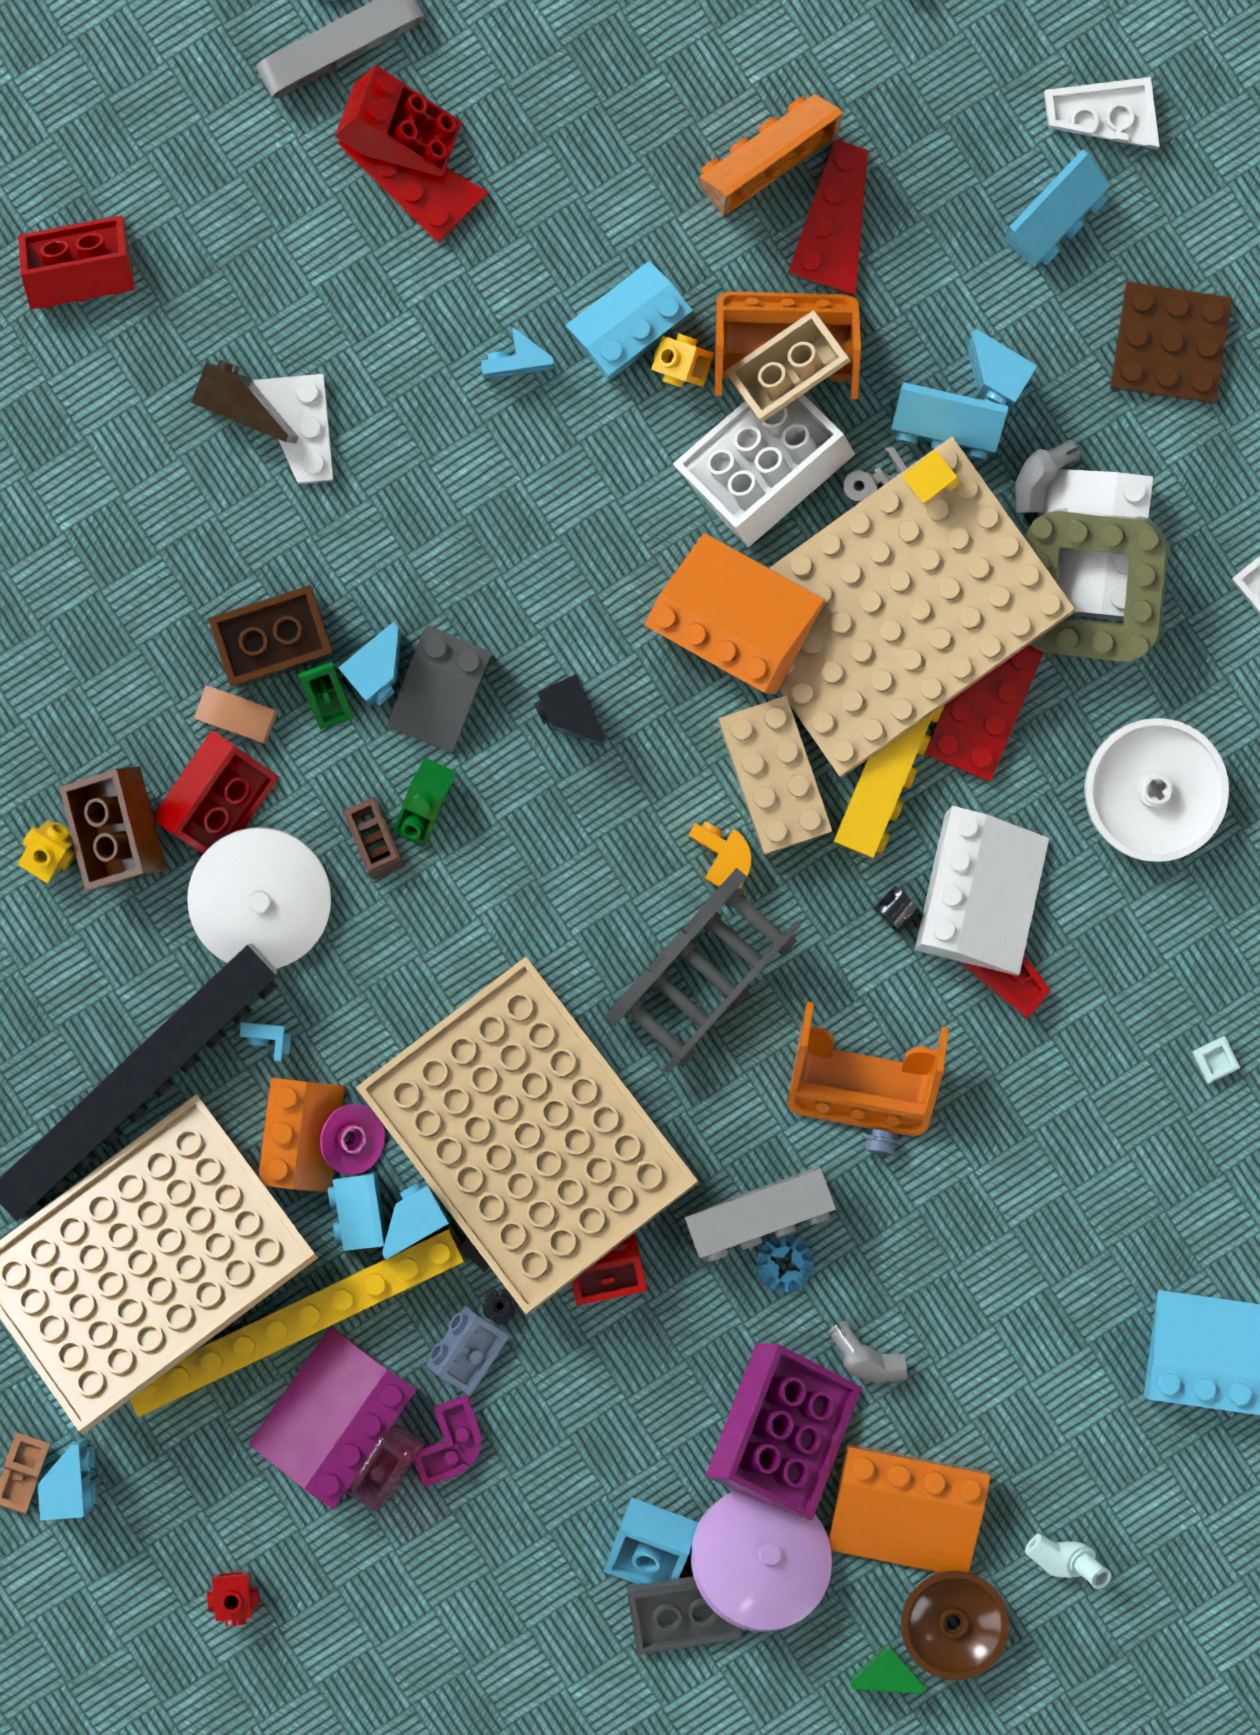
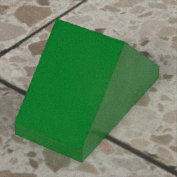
(326, 695)
(886, 1673)

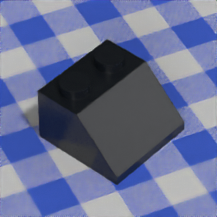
(570, 711)

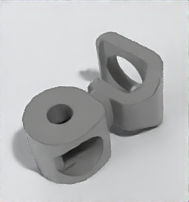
(860, 484)

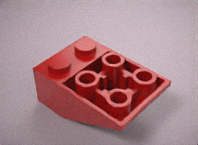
(397, 124)
(612, 1276)

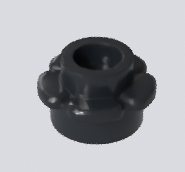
(490, 1307)

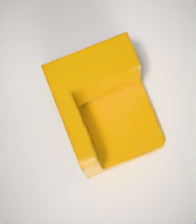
(931, 477)

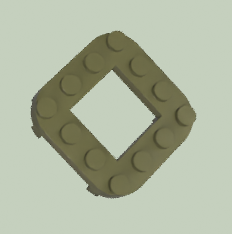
(1144, 590)

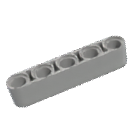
(337, 44)

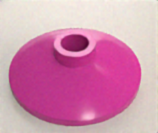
(363, 1145)

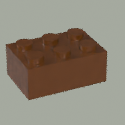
(271, 637)
(112, 828)

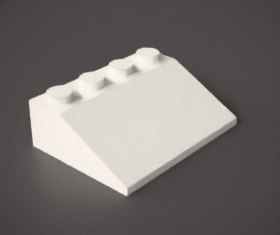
(763, 470)
(1095, 579)
(982, 891)

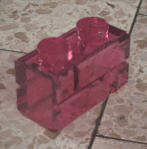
(386, 1467)

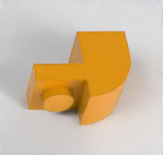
(731, 853)

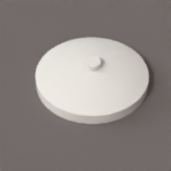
(1156, 790)
(259, 891)

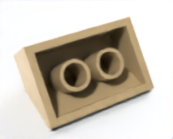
(787, 366)

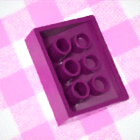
(332, 1417)
(783, 1430)

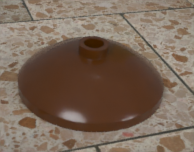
(961, 1650)

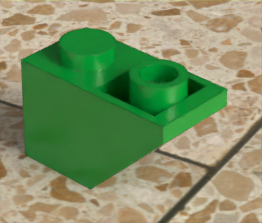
(424, 801)

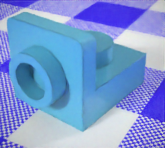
(261, 1033)

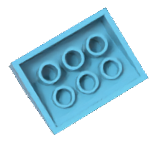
(1205, 1353)

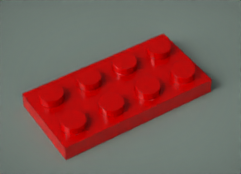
(981, 718)

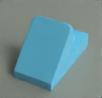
(528, 359)

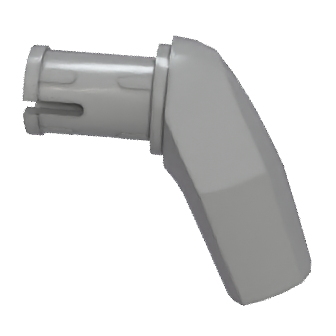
(1038, 473)
(864, 1360)

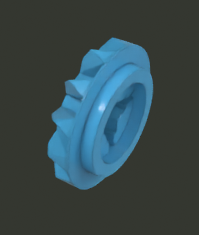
(779, 1248)

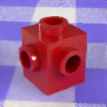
(236, 1584)

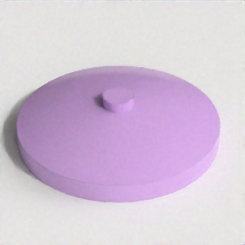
(760, 1563)

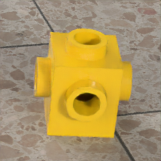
(682, 361)
(47, 850)

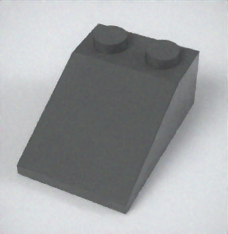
(439, 689)

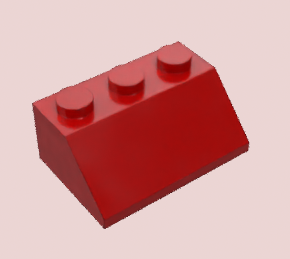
(76, 262)
(214, 794)

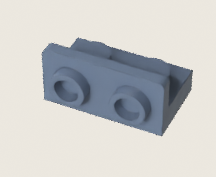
(466, 1350)

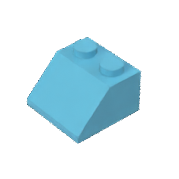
(998, 370)
(376, 666)
(359, 1212)
(414, 1218)
(650, 1544)

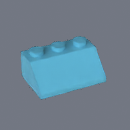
(1058, 211)
(629, 320)
(938, 415)

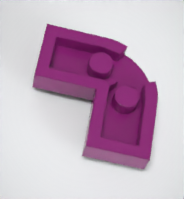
(460, 1444)

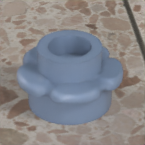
(881, 1142)

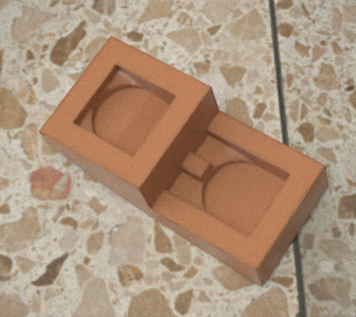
(235, 714)
(22, 1472)

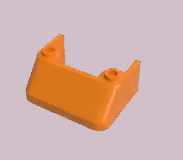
(754, 318)
(863, 1087)

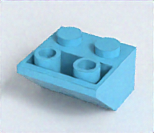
(67, 1486)

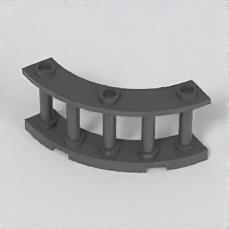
(683, 948)

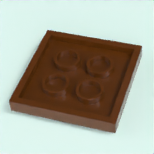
(1170, 342)

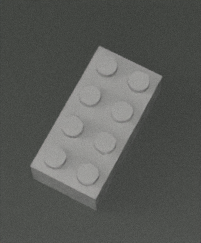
(760, 1212)

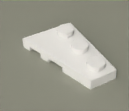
(1107, 111)
(304, 408)

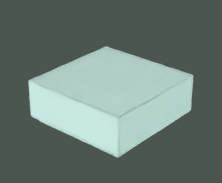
(1215, 1059)

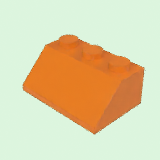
(292, 1134)

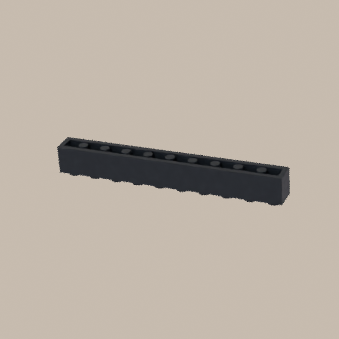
(135, 1081)

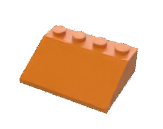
(770, 153)
(735, 614)
(907, 1510)

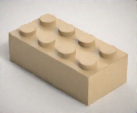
(774, 775)

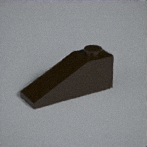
(237, 398)

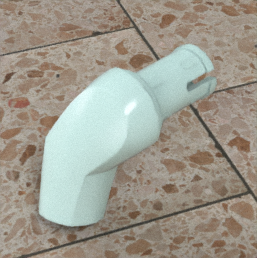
(1068, 1560)

